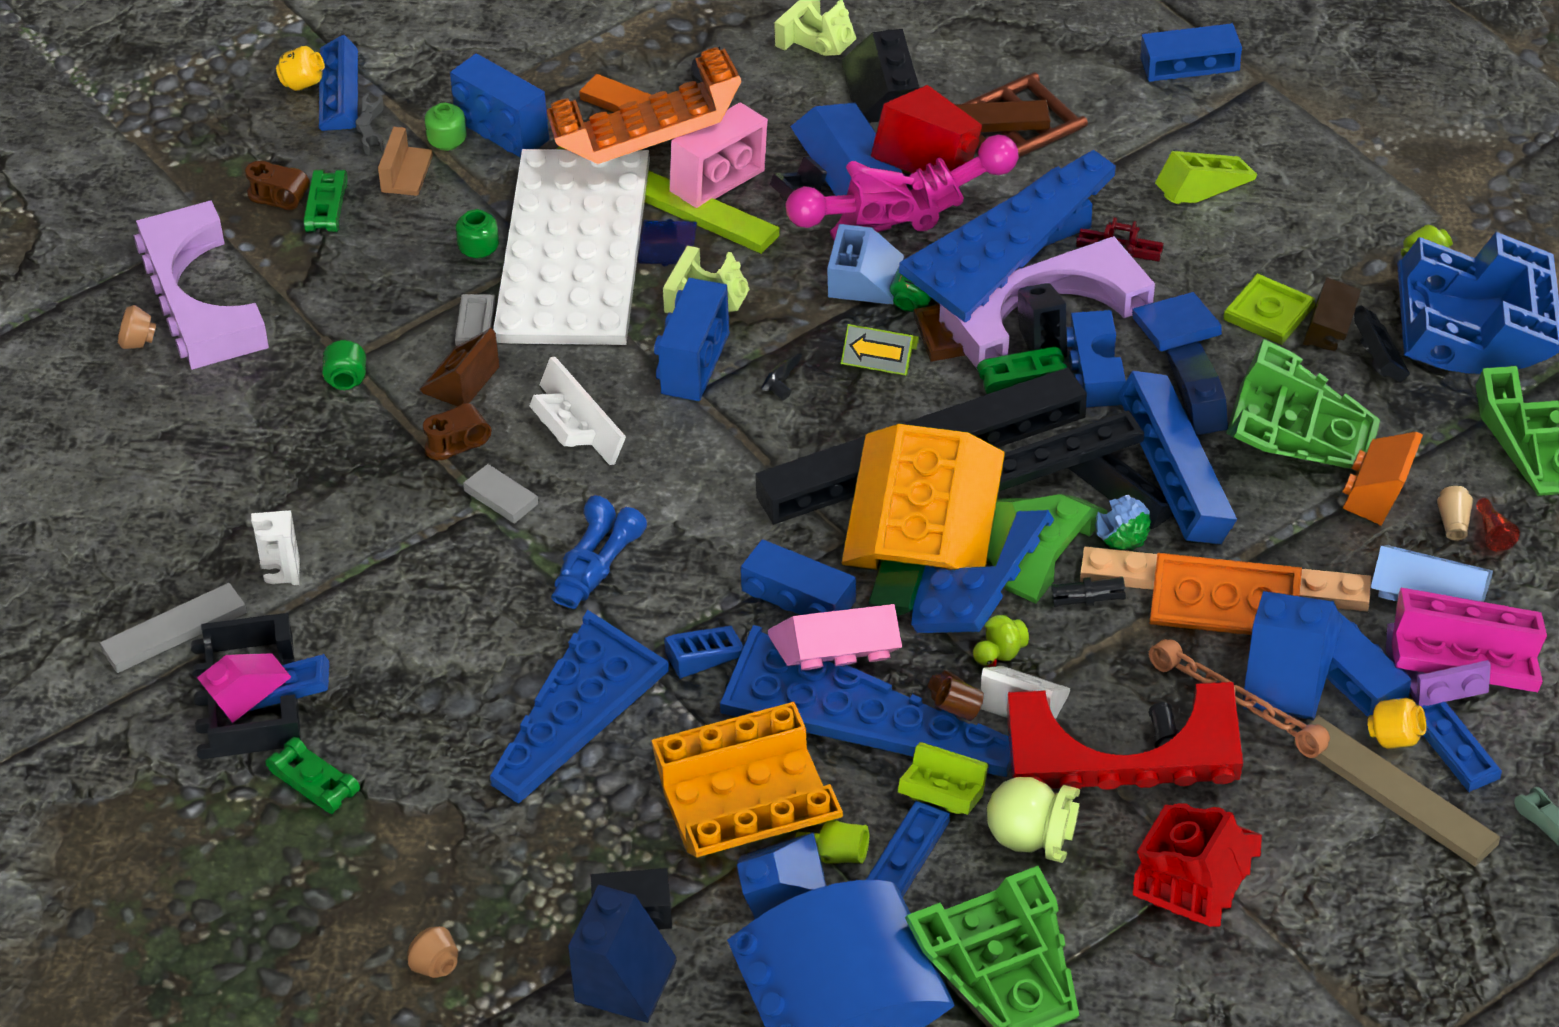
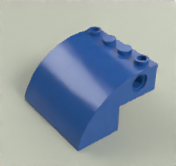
(1479, 309)
(840, 961)

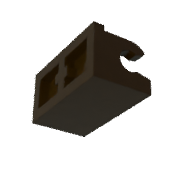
(1332, 314)

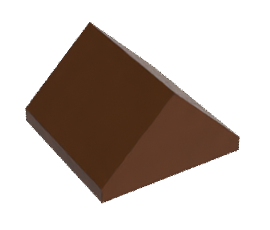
(464, 370)

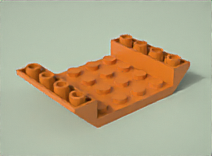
(652, 121)

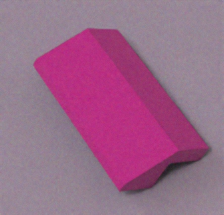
(1450, 632)

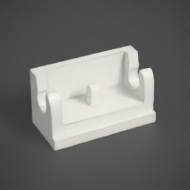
(277, 546)

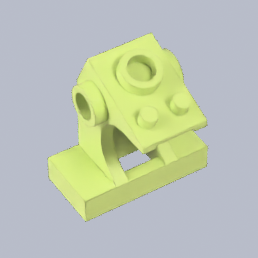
(822, 34)
(689, 267)

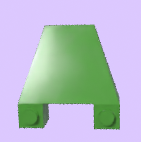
(1523, 429)

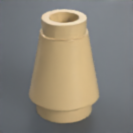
(1455, 511)

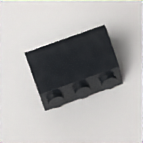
(879, 71)

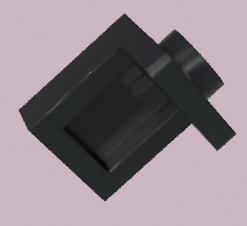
(808, 175)

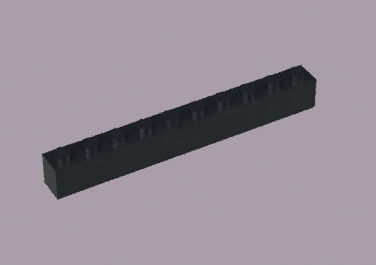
(994, 418)

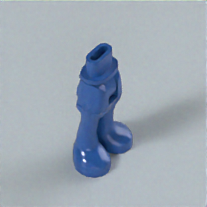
(582, 567)

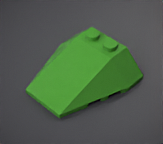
(1298, 414)
(1003, 952)

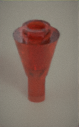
(1498, 530)

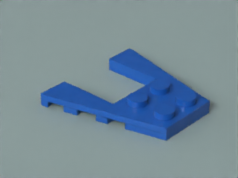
(968, 596)

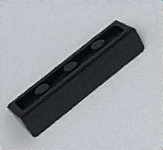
(1117, 479)

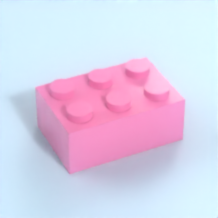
(718, 156)

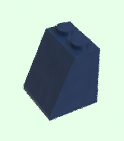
(619, 956)

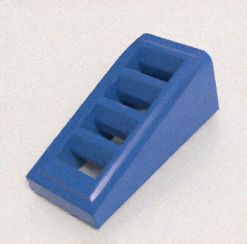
(687, 660)

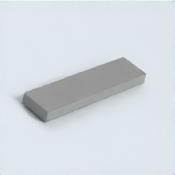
(171, 627)

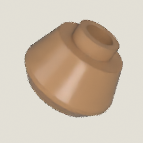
(135, 328)
(433, 952)

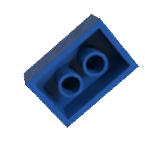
(500, 105)
(692, 339)

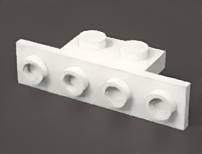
(574, 414)

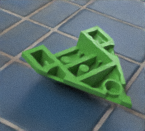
(1038, 568)

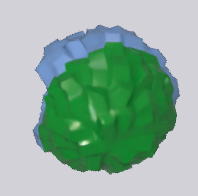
(1125, 525)

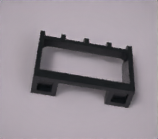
(248, 736)

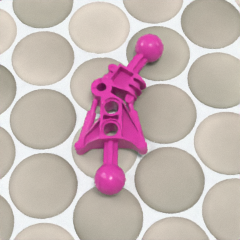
(882, 198)

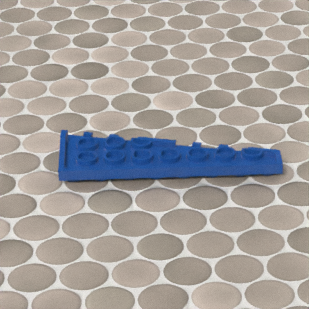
(982, 254)
(854, 707)

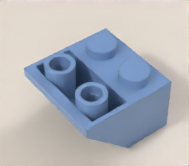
(862, 265)

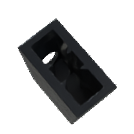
(1041, 309)

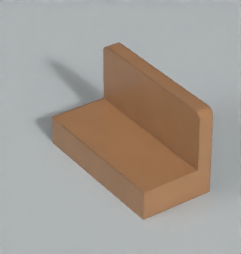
(403, 167)

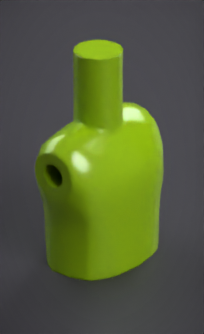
(841, 842)

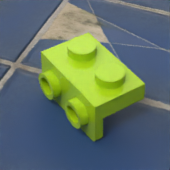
(944, 779)

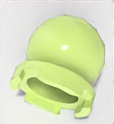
(1031, 816)

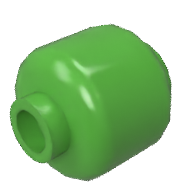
(445, 126)

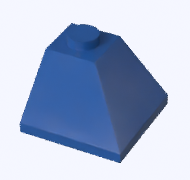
(780, 873)

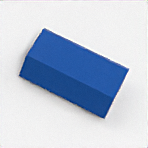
(834, 138)

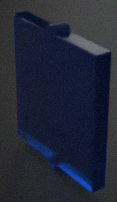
(665, 241)

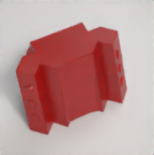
(1194, 861)

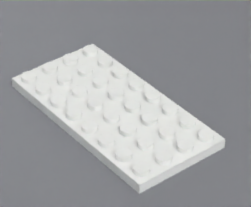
(572, 249)

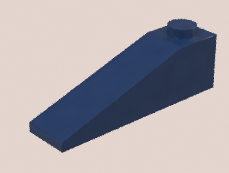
(1199, 388)

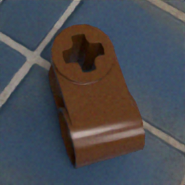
(277, 186)
(457, 429)

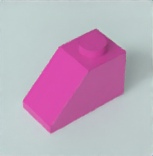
(242, 681)

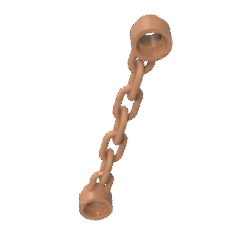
(1310, 740)

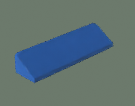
(338, 85)

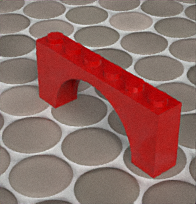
(1201, 752)

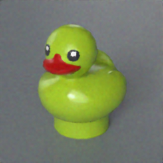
(1003, 640)

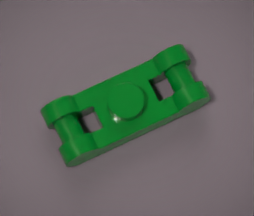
(325, 197)
(1019, 368)
(312, 776)

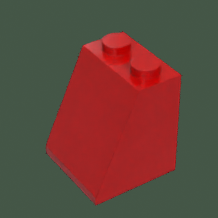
(923, 128)

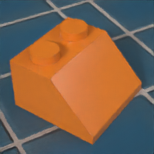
(1380, 475)

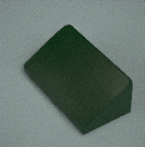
(897, 585)

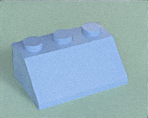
(1427, 573)

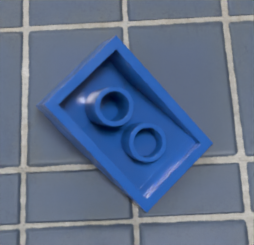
(1291, 652)

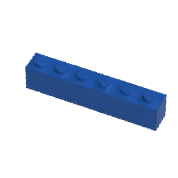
(1178, 458)

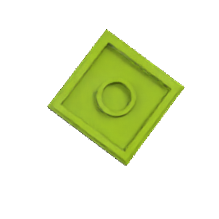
(1269, 309)

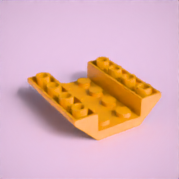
(923, 499)
(742, 780)

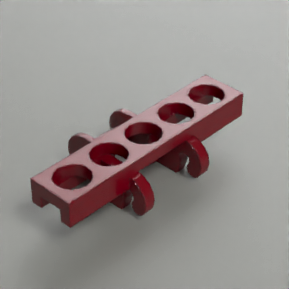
(1145, 247)

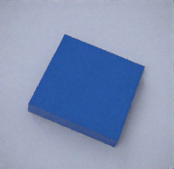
(1177, 321)

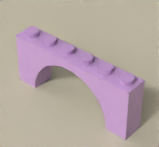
(1093, 271)
(203, 330)

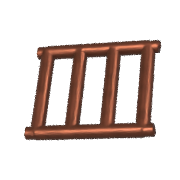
(1046, 136)

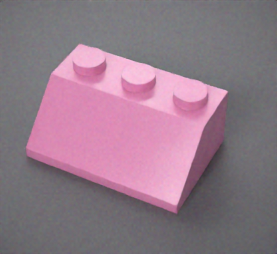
(837, 636)

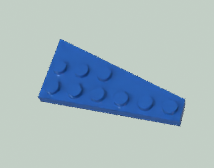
(581, 697)

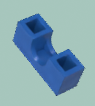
(1093, 357)

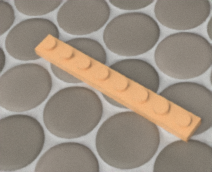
(1139, 569)

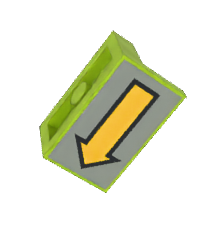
(878, 349)

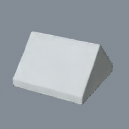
(1000, 680)

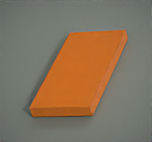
(1215, 592)

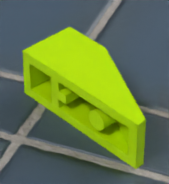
(1200, 176)

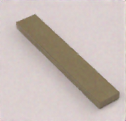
(1406, 796)

